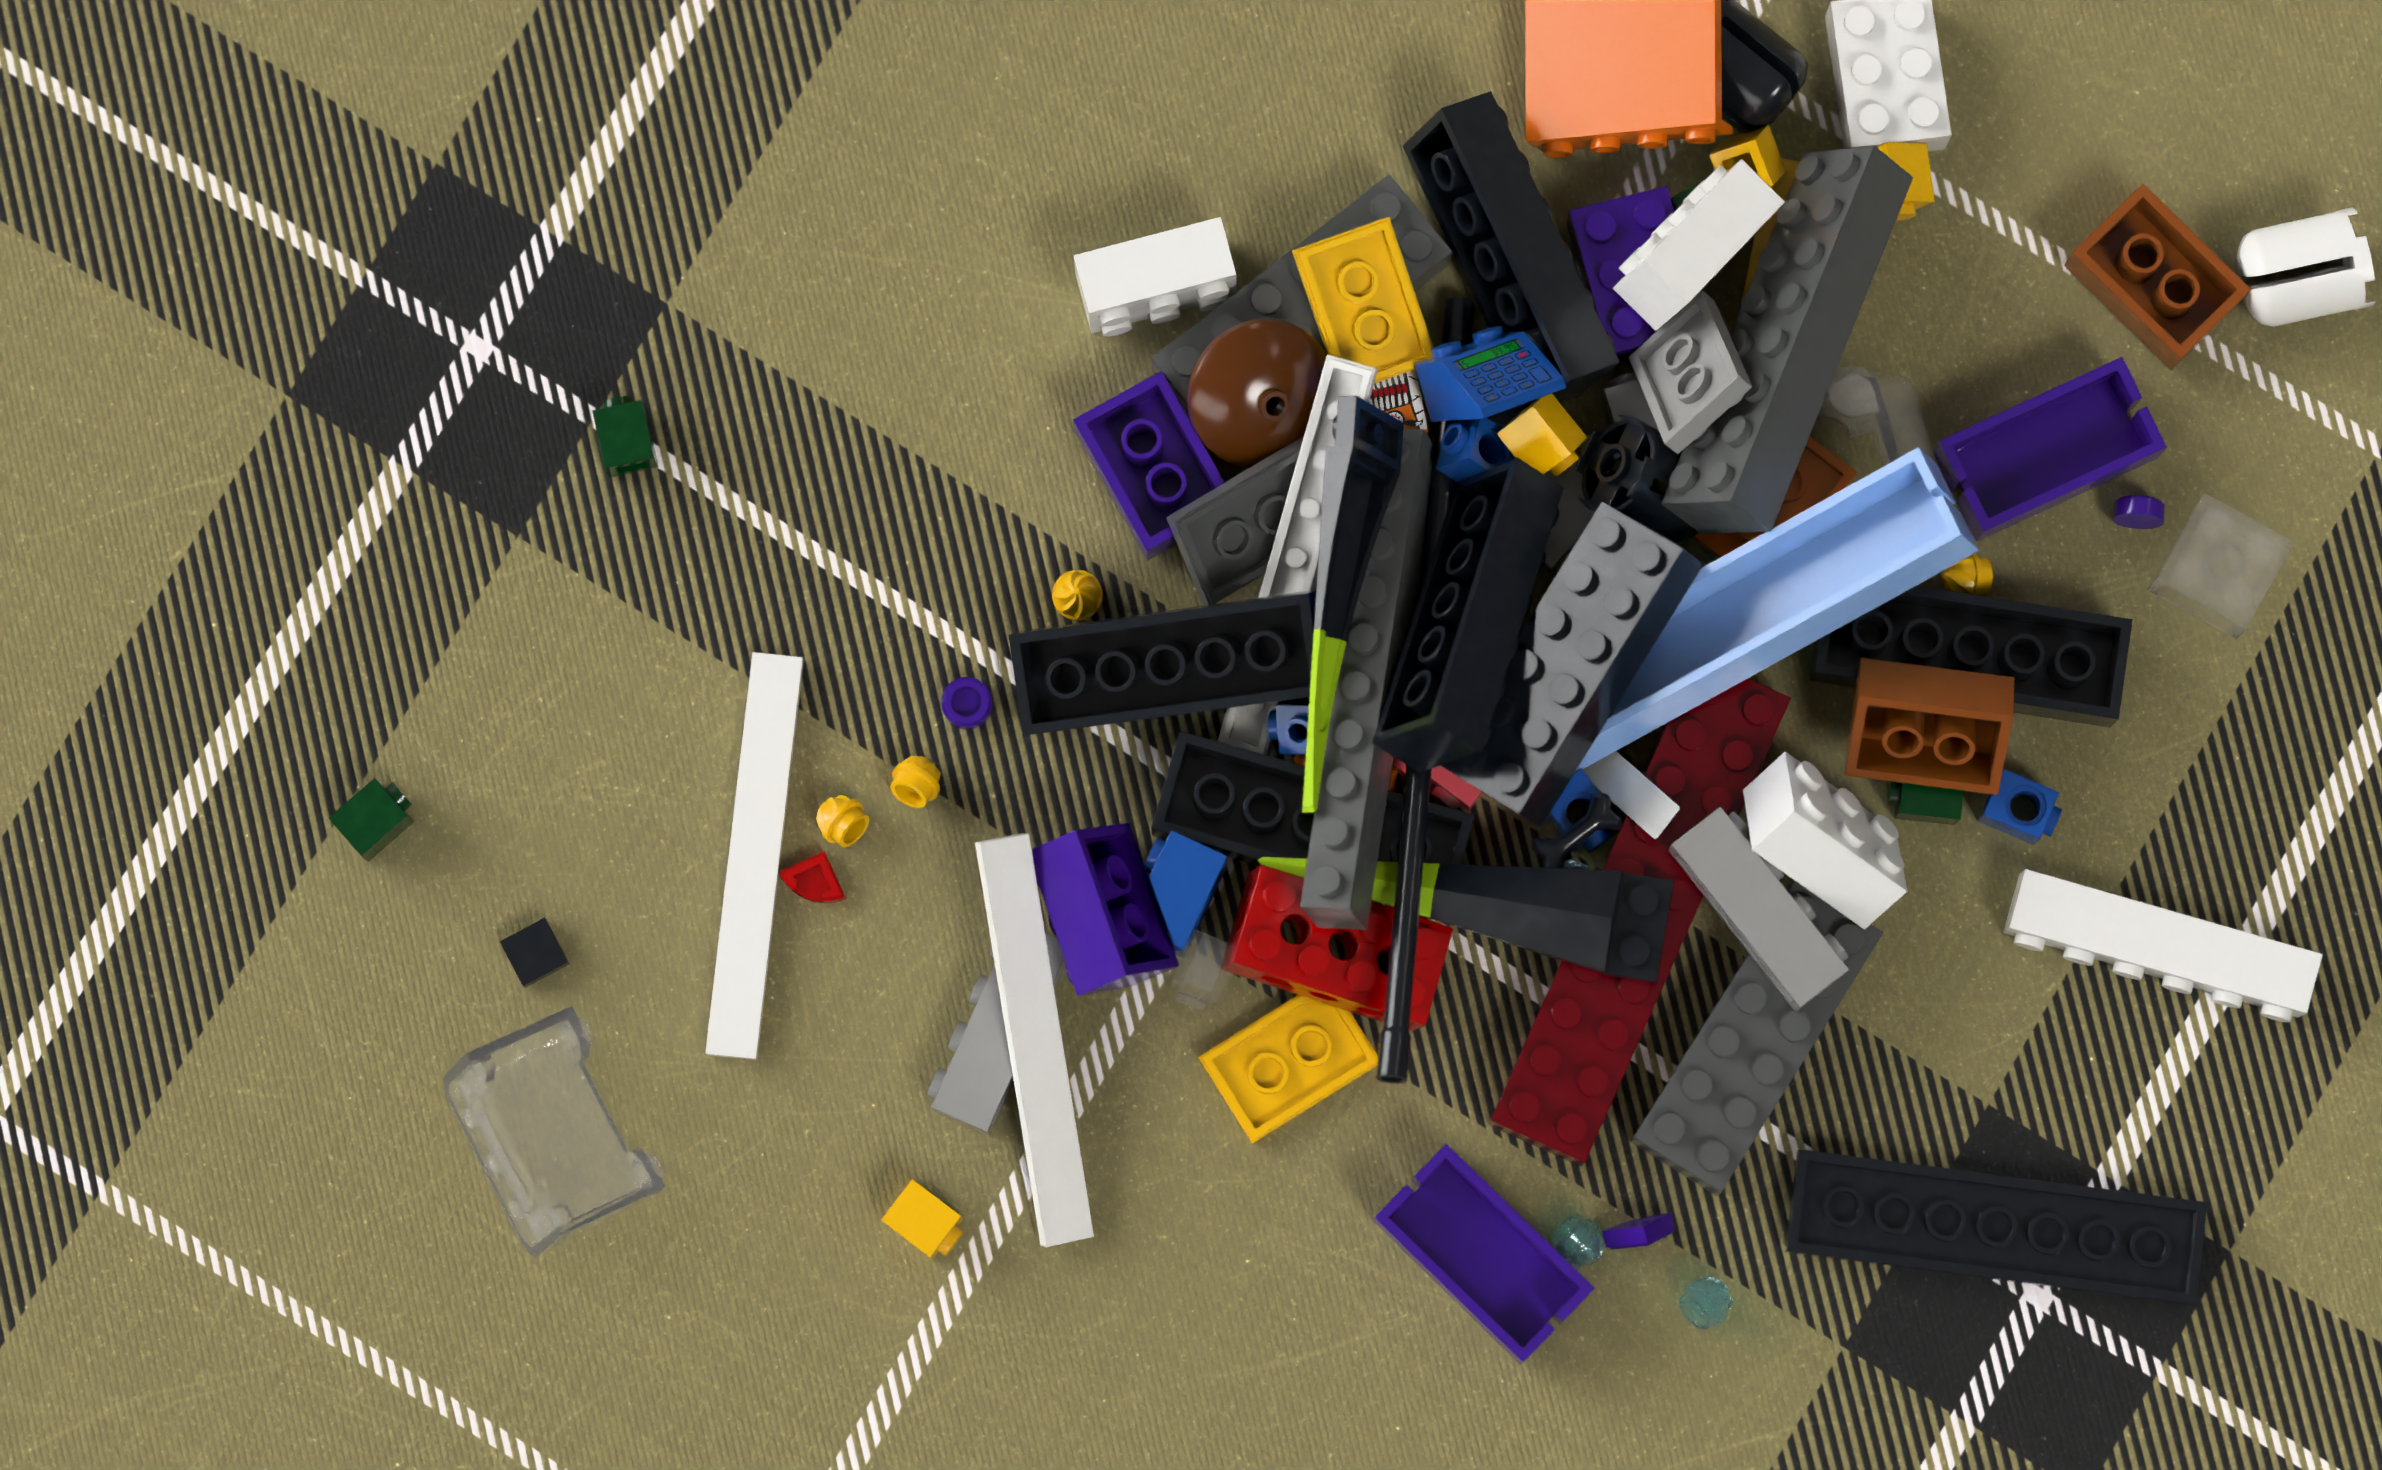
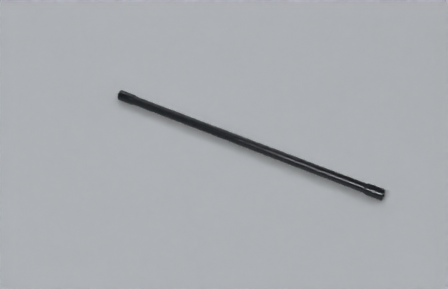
(1395, 1035)

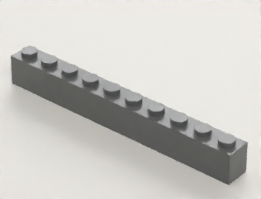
(1354, 770)

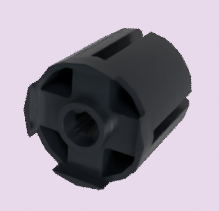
(1757, 69)
(1628, 489)

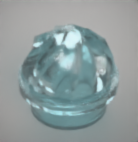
(1578, 1240)
(1706, 1302)

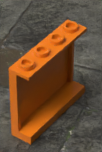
(1622, 74)

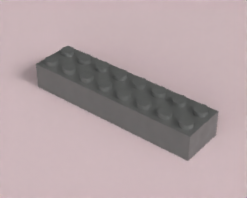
(1791, 338)

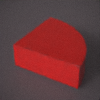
(814, 880)

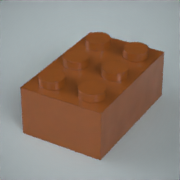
(2157, 276)
(1929, 726)

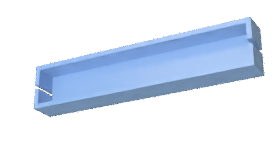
(1793, 591)

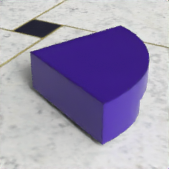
(1639, 1231)

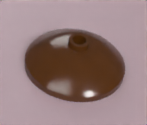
(1240, 376)

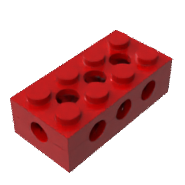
(1309, 968)

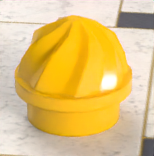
(1969, 576)
(1077, 595)
(915, 781)
(842, 820)

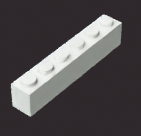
(2163, 945)

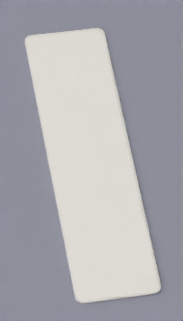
(1632, 793)

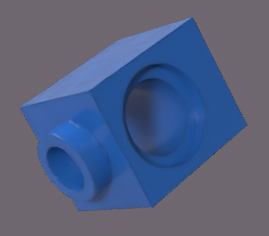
(1471, 448)
(1577, 791)
(1998, 814)

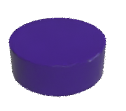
(2138, 512)
(966, 703)

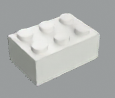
(1887, 73)
(1696, 242)
(1156, 277)
(1825, 839)

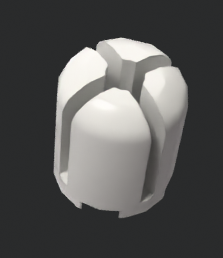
(2300, 245)

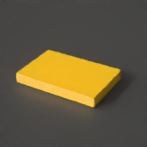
(1365, 299)
(1288, 1063)

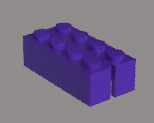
(2049, 449)
(1483, 1254)

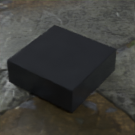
(534, 952)

